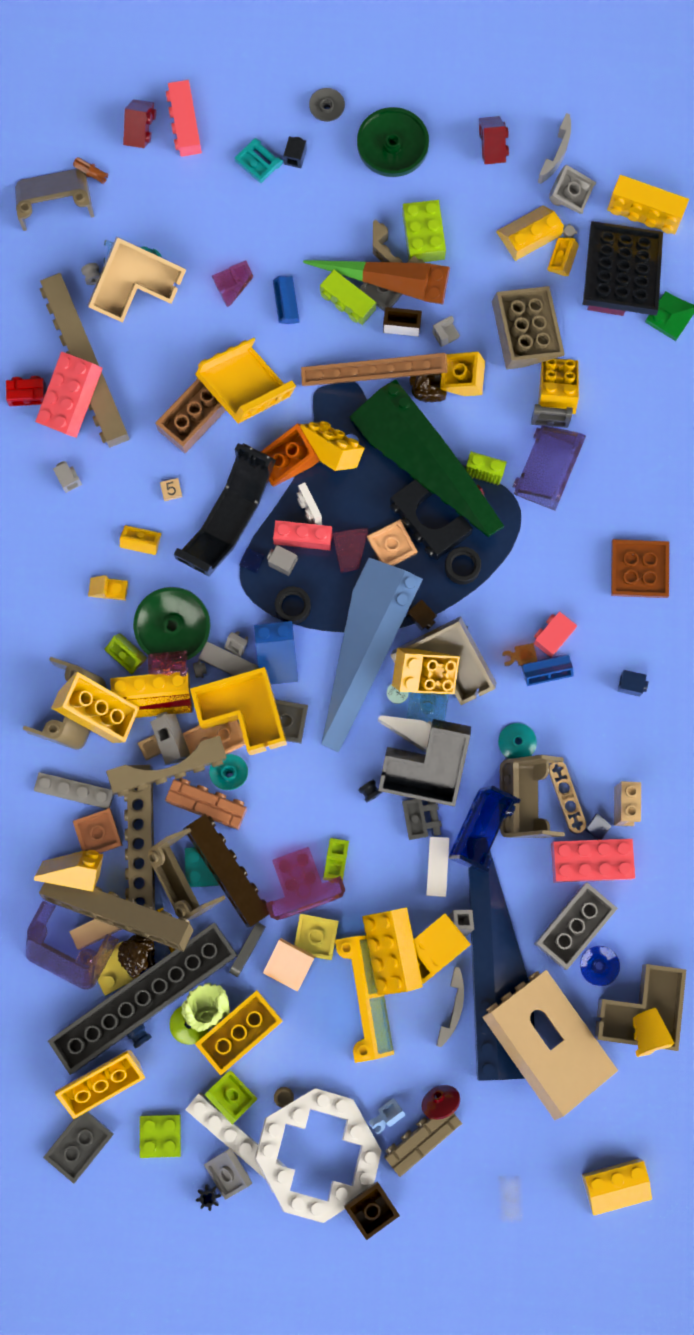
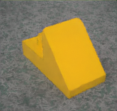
(108, 588)

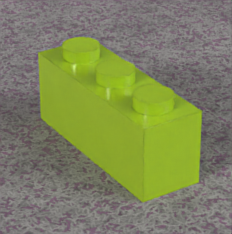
(347, 297)

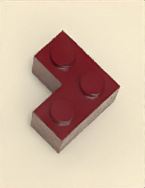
(136, 123)
(493, 137)

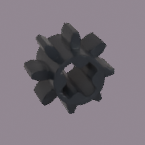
(202, 1198)

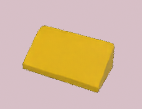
(563, 256)
(140, 540)

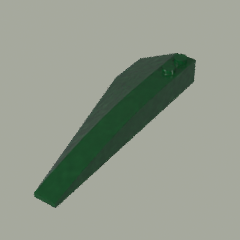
(407, 437)

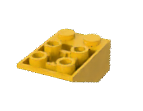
(559, 384)
(333, 446)
(425, 671)
(438, 946)

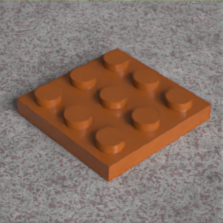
(640, 568)

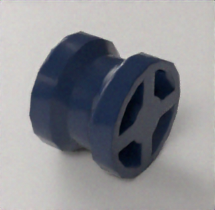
(139, 1036)

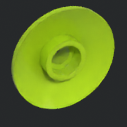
(180, 1032)

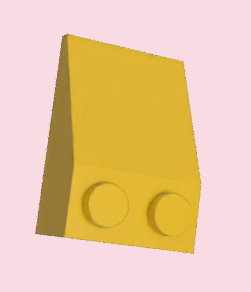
(73, 870)

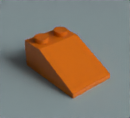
(292, 455)

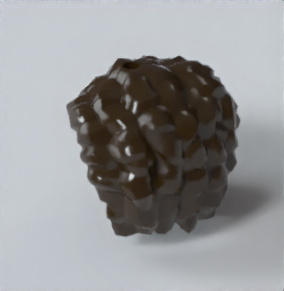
(427, 388)
(136, 955)

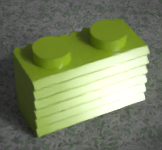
(485, 467)

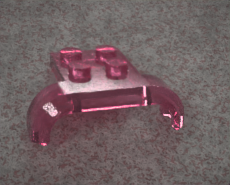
(301, 885)

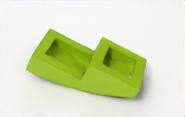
(336, 859)

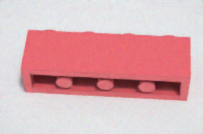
(184, 118)

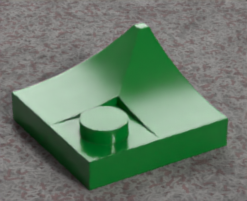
(672, 316)

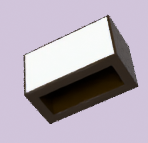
(402, 321)

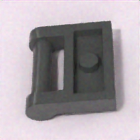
(551, 416)

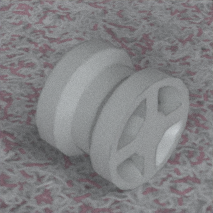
(91, 273)

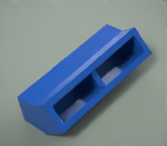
(285, 300)
(547, 670)

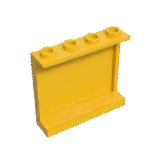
(243, 381)

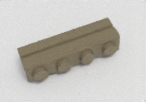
(419, 1142)

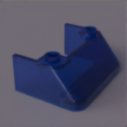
(481, 827)

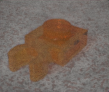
(523, 655)

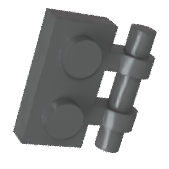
(415, 818)

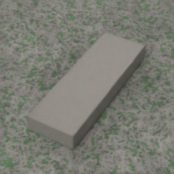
(225, 660)

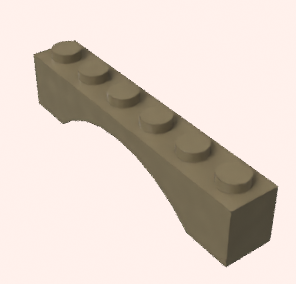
(128, 778)

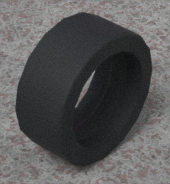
(462, 579)
(292, 591)

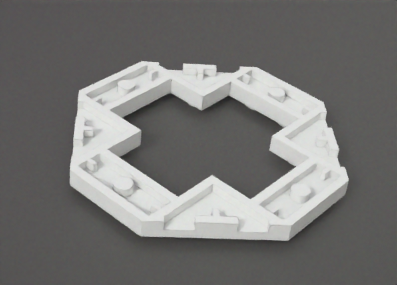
(280, 1177)

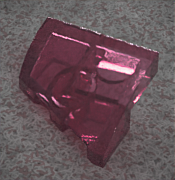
(233, 281)
(349, 548)
(168, 663)

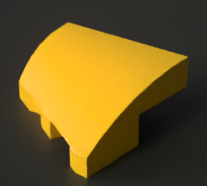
(650, 1032)

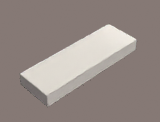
(437, 866)

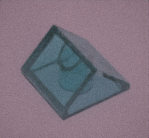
(427, 706)

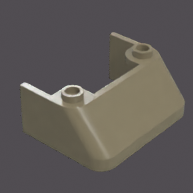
(67, 732)
(521, 779)
(174, 880)

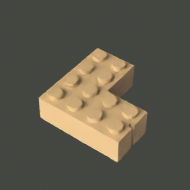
(129, 269)

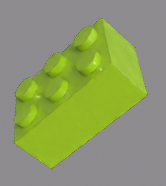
(424, 230)

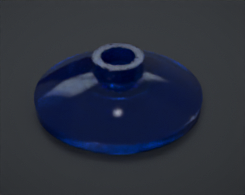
(609, 962)

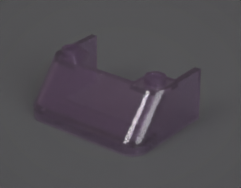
(81, 971)

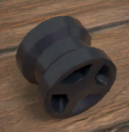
(370, 791)

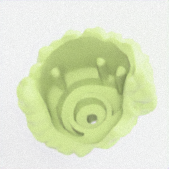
(205, 1006)

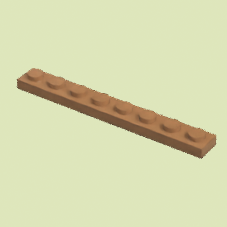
(374, 369)

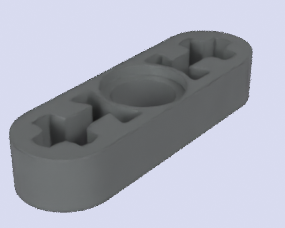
(247, 949)

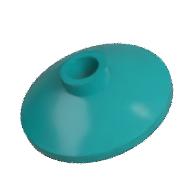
(507, 741)
(233, 765)

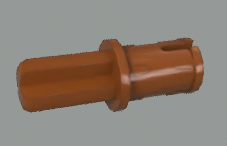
(90, 170)

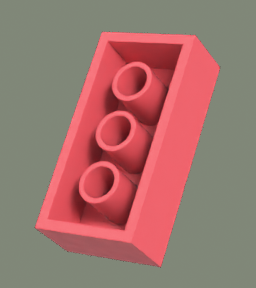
(69, 394)
(592, 860)

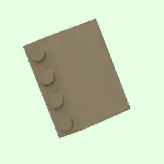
(527, 326)

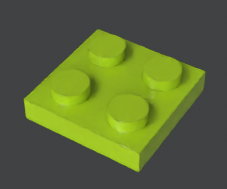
(230, 1097)
(160, 1136)

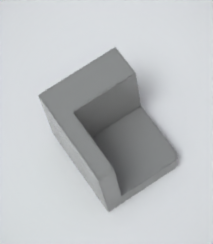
(445, 331)

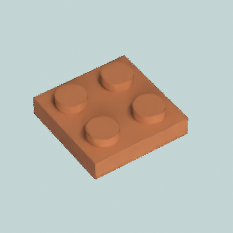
(98, 832)

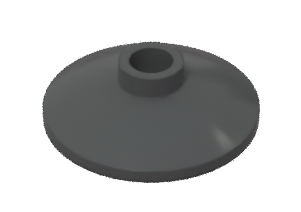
(326, 98)

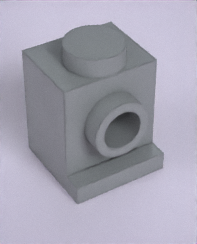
(67, 476)

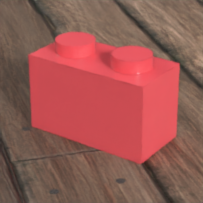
(555, 634)

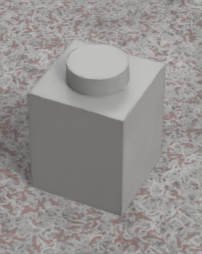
(282, 560)
(463, 920)

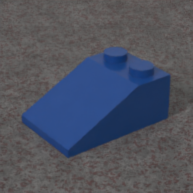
(277, 651)

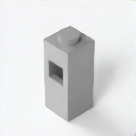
(170, 738)

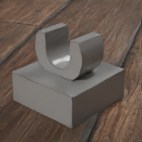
(236, 643)

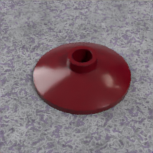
(440, 1102)

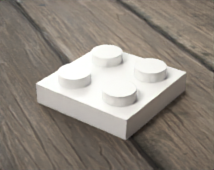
(306, 501)

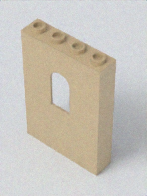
(557, 1075)

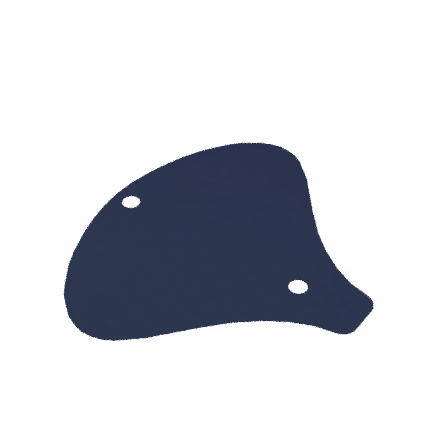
(359, 501)

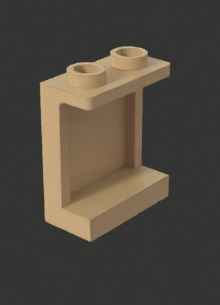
(627, 803)

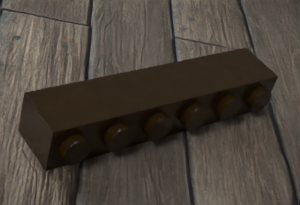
(227, 871)

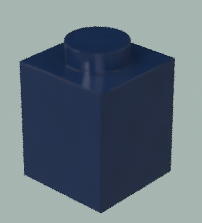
(632, 683)

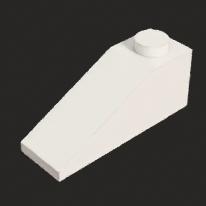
(412, 730)

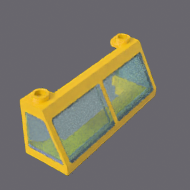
(373, 1010)

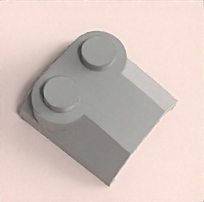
(571, 189)

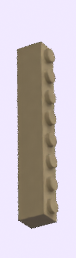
(121, 913)

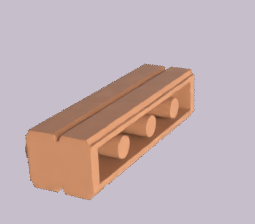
(202, 802)

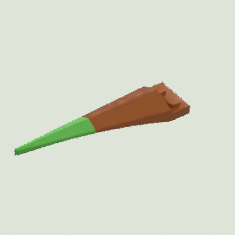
(416, 280)

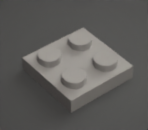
(228, 1173)

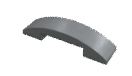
(551, 166)
(456, 982)

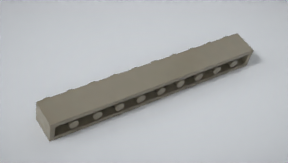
(79, 346)

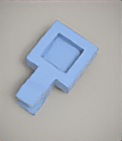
(389, 1115)

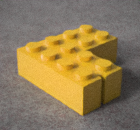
(246, 699)

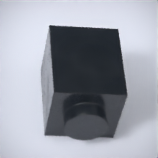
(295, 152)

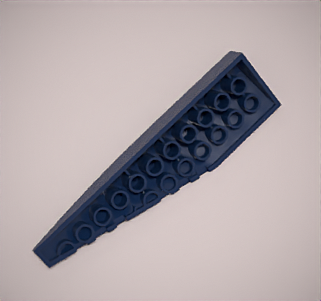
(495, 970)

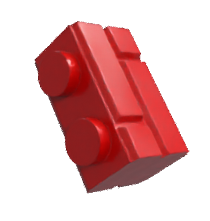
(25, 391)

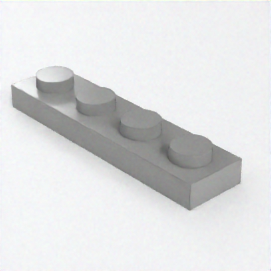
(73, 790)

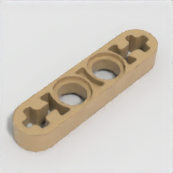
(569, 796)

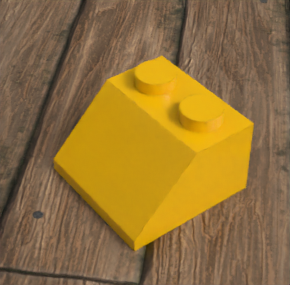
(464, 374)

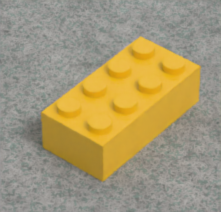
(647, 204)
(392, 951)
(239, 1032)

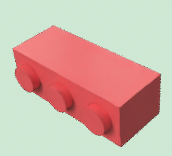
(302, 535)

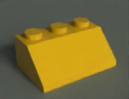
(531, 232)
(617, 1186)

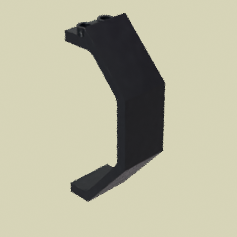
(230, 513)

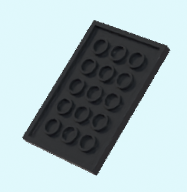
(623, 268)

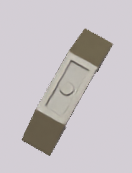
(380, 250)

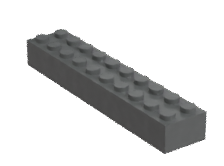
(142, 999)

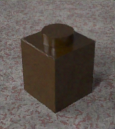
(422, 615)

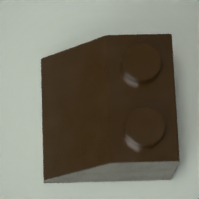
(371, 1210)

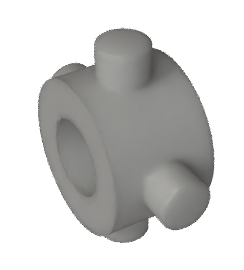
(569, 231)

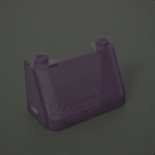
(549, 466)

